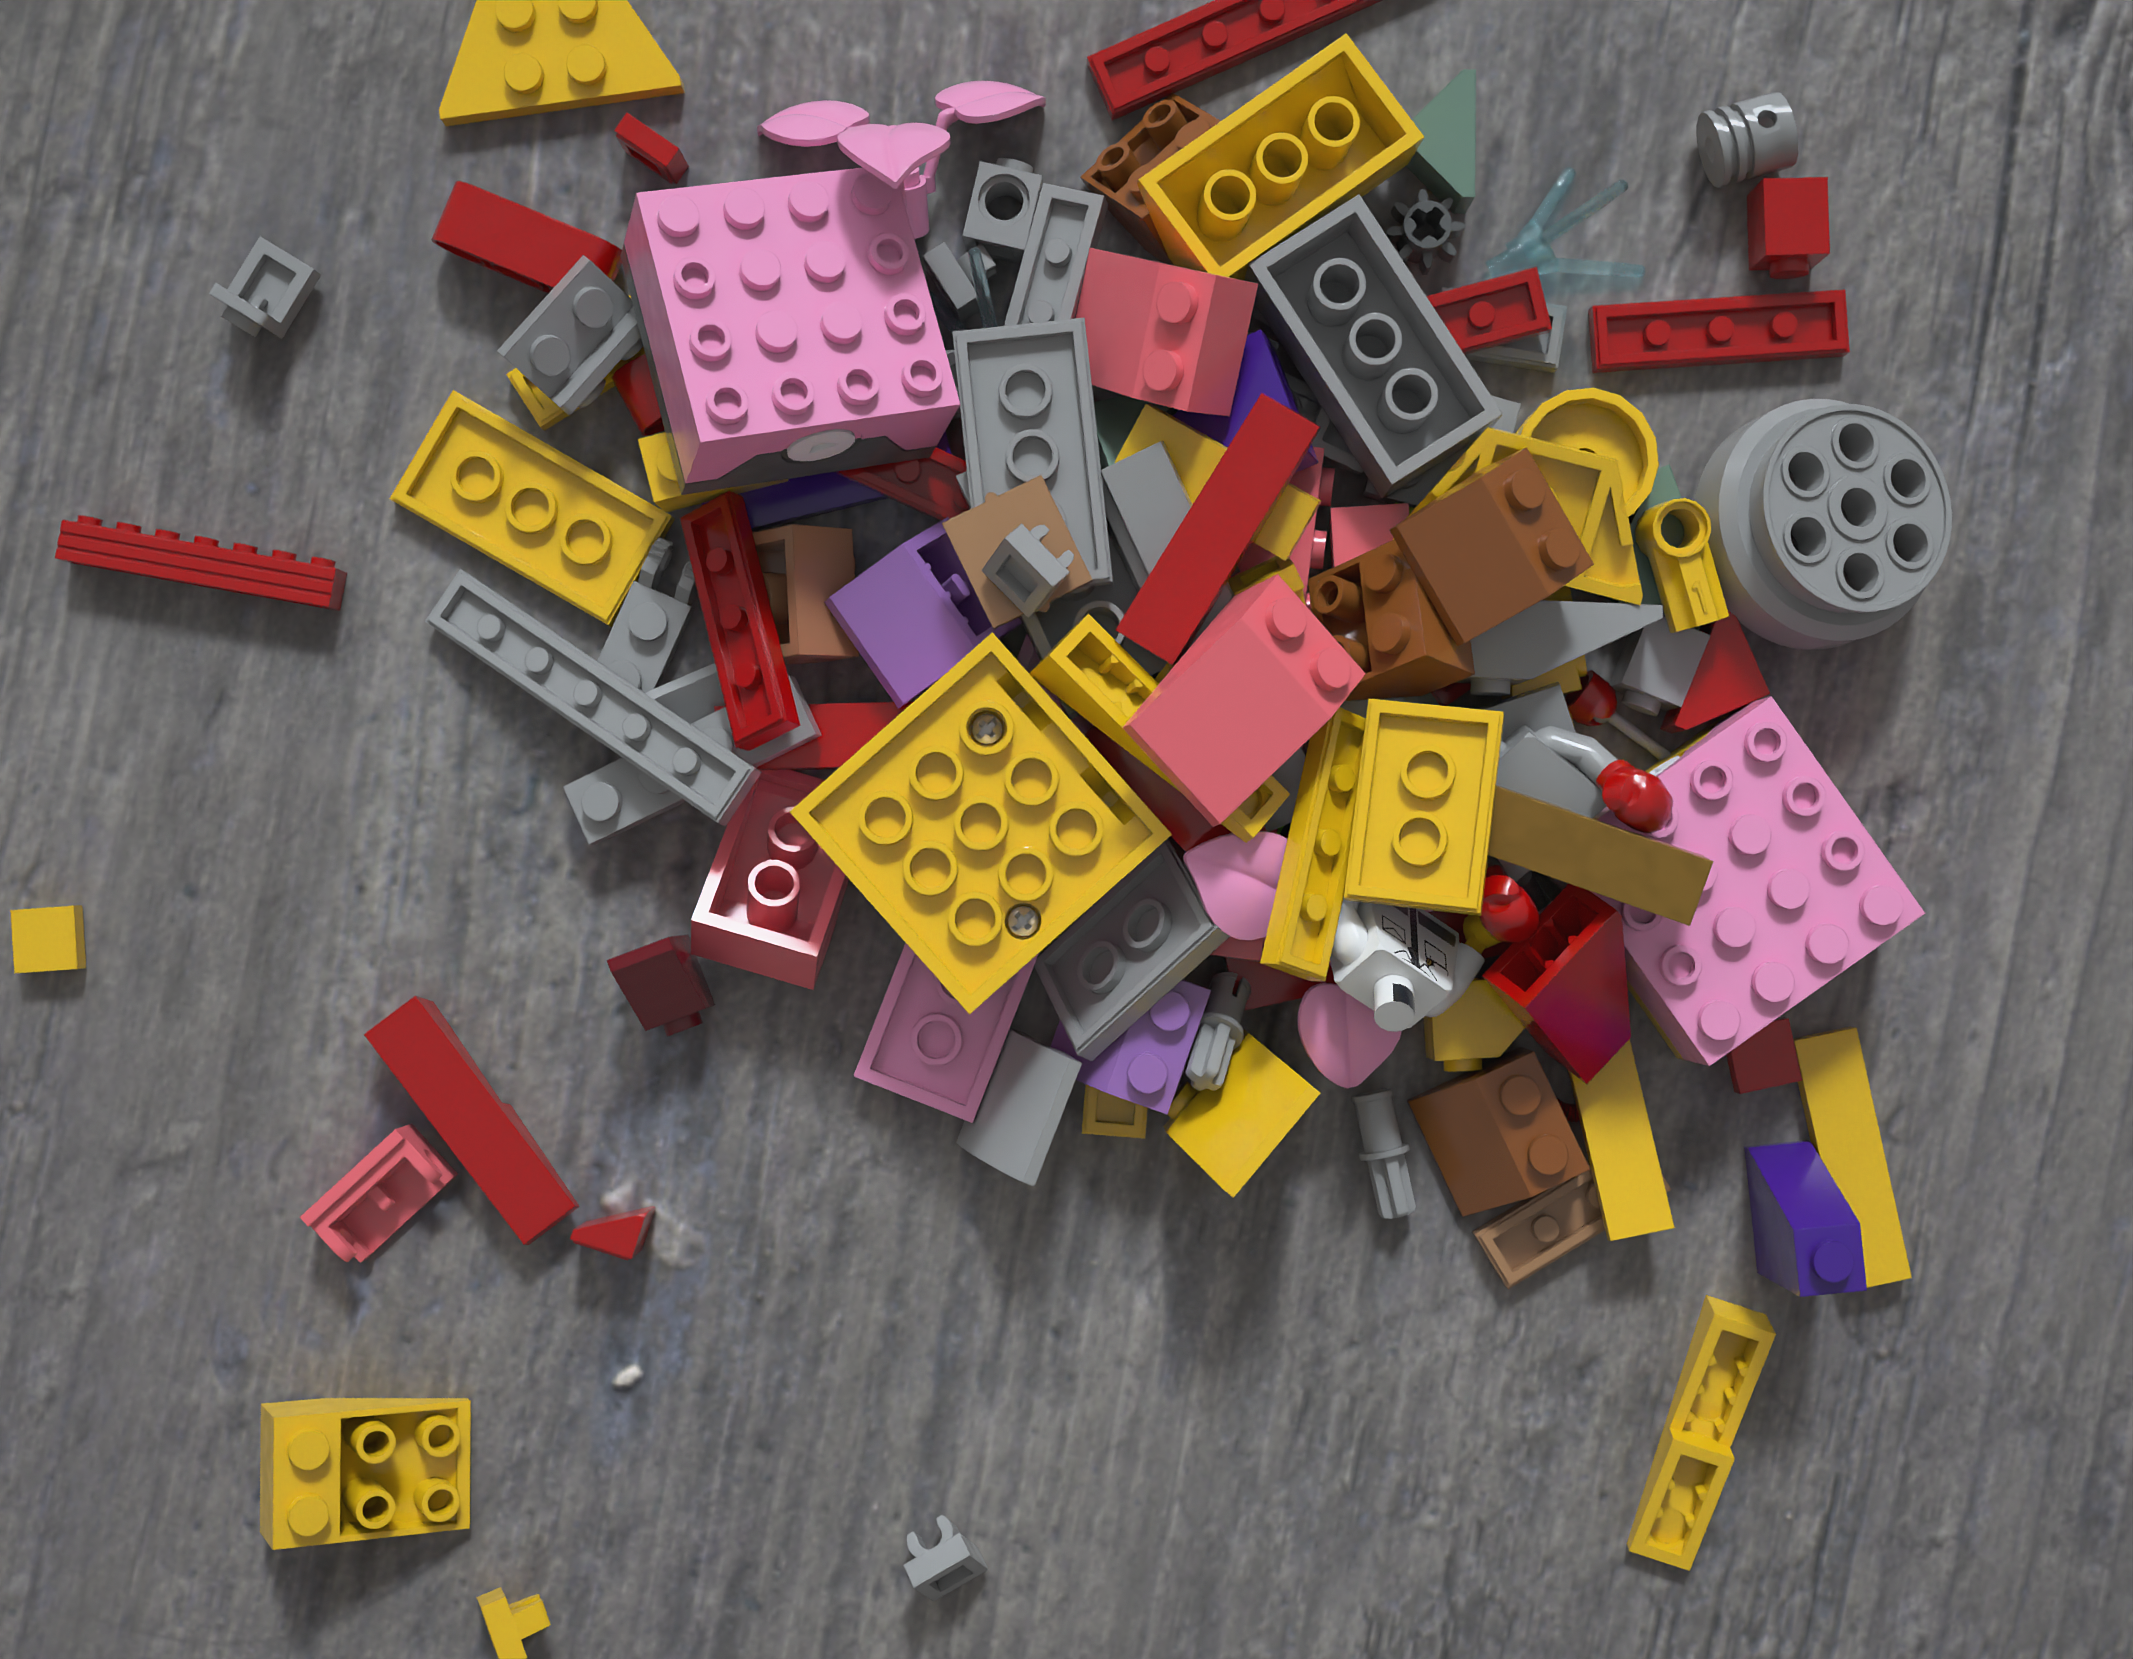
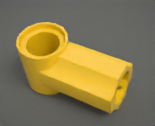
(1686, 573)

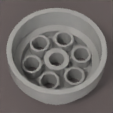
(1889, 496)

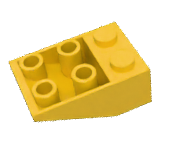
(363, 1469)

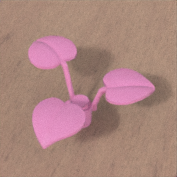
(898, 151)
(1238, 894)

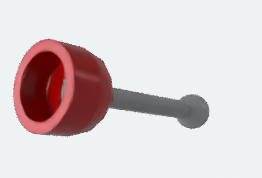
(1598, 703)

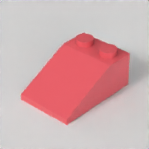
(1165, 331)
(1244, 698)
(770, 888)

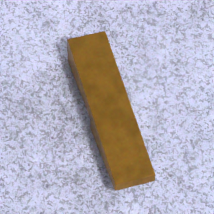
(1597, 856)

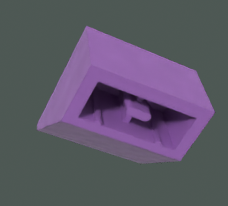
(914, 614)

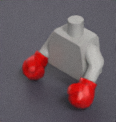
(1574, 775)

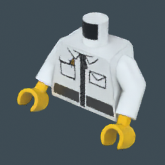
(1404, 961)

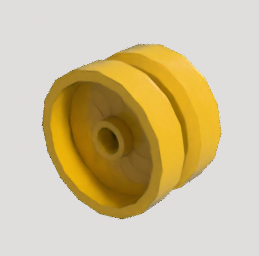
(1603, 426)

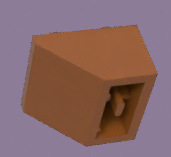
(1160, 134)
(1388, 626)

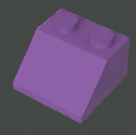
(1150, 1054)

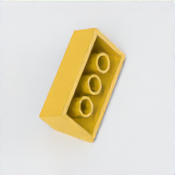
(1279, 163)

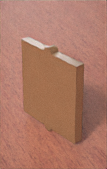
(983, 528)

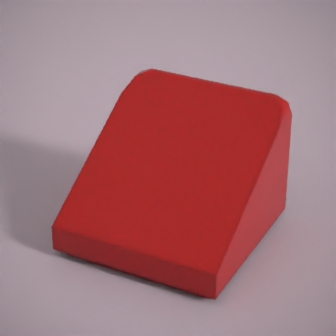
(617, 1234)

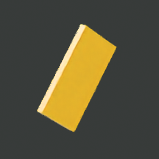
(531, 507)

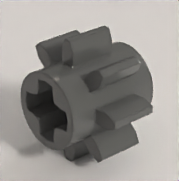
(1416, 217)

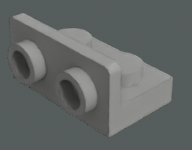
(575, 337)

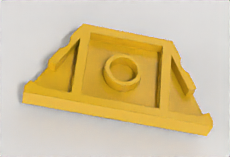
(552, 59)
(1588, 493)

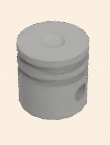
(1747, 139)

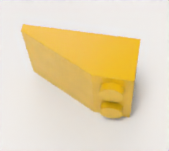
(1244, 1119)

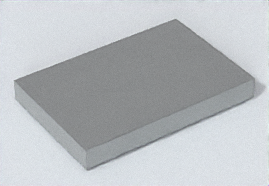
(1128, 951)

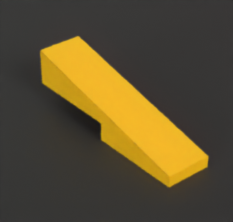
(1108, 687)
(1699, 1430)

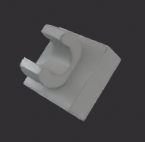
(955, 278)
(1027, 568)
(944, 1566)

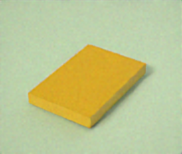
(1424, 806)

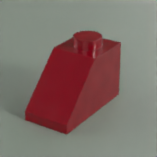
(663, 984)

